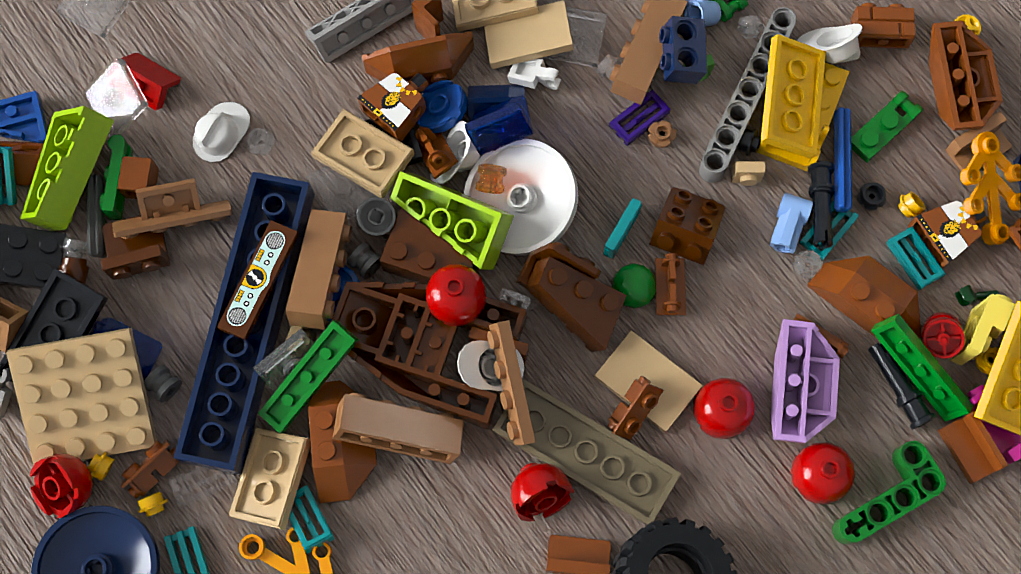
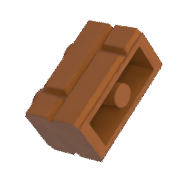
(885, 26)

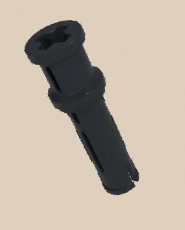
(821, 192)
(908, 397)

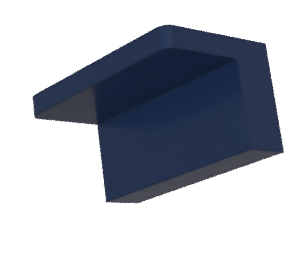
(487, 96)

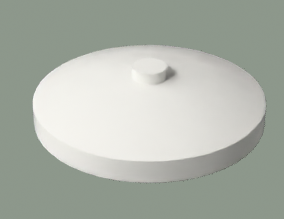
(537, 192)

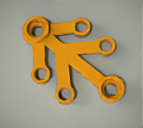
(987, 153)
(282, 564)

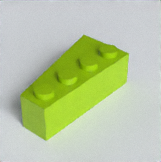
(65, 166)
(464, 222)

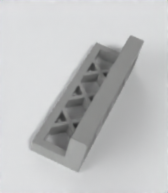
(355, 25)

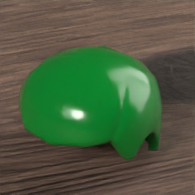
(636, 283)

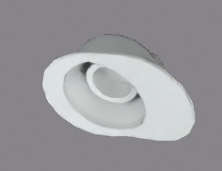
(838, 42)
(220, 131)
(463, 150)
(477, 366)

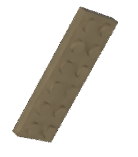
(594, 456)

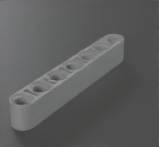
(739, 103)

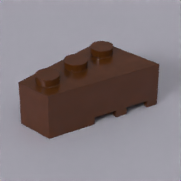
(417, 251)
(577, 300)

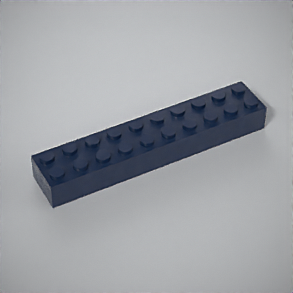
(226, 385)

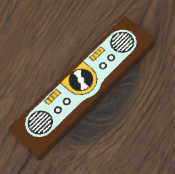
(258, 280)

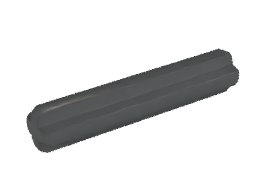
(95, 216)

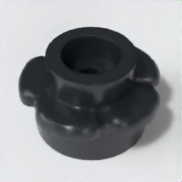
(749, 142)
(872, 189)

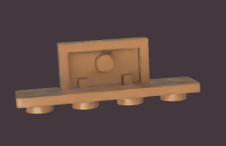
(168, 207)

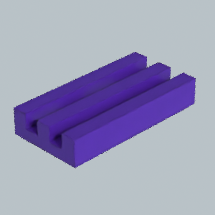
(621, 132)

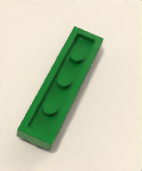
(922, 368)
(308, 376)

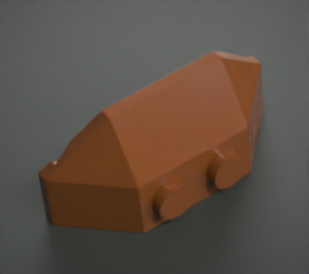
(433, 57)
(963, 76)
(867, 292)
(336, 464)

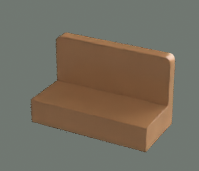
(960, 147)

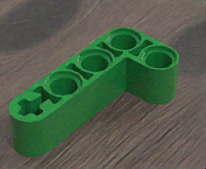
(886, 501)

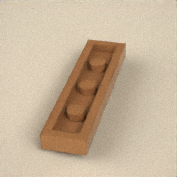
(513, 393)

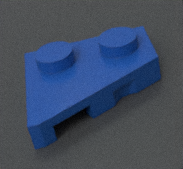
(23, 118)

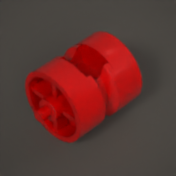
(943, 335)

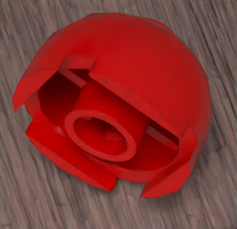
(455, 295)
(724, 408)
(823, 473)
(61, 484)
(540, 490)

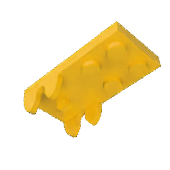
(833, 84)

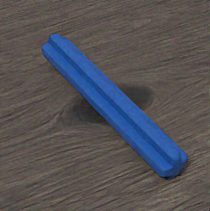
(842, 160)

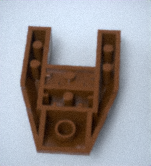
(410, 346)

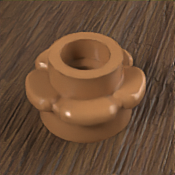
(658, 140)

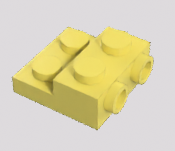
(984, 324)

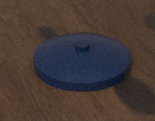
(97, 543)

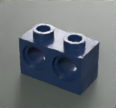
(688, 50)

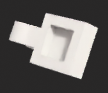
(532, 72)

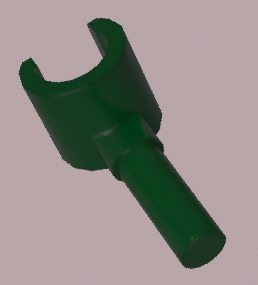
(967, 296)

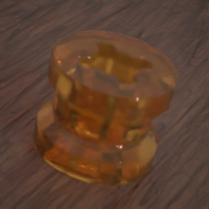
(491, 178)

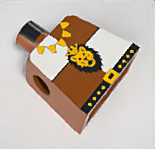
(395, 104)
(948, 230)

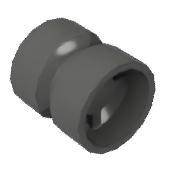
(375, 216)

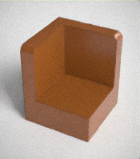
(136, 174)

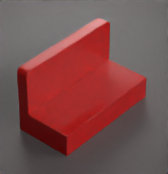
(151, 79)

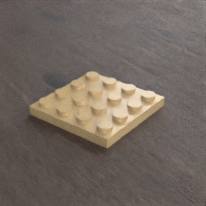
(82, 396)

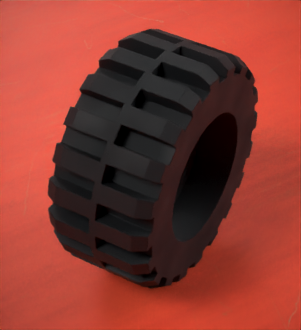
(676, 539)

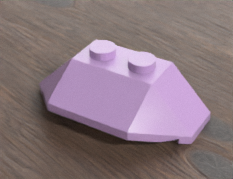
(803, 383)

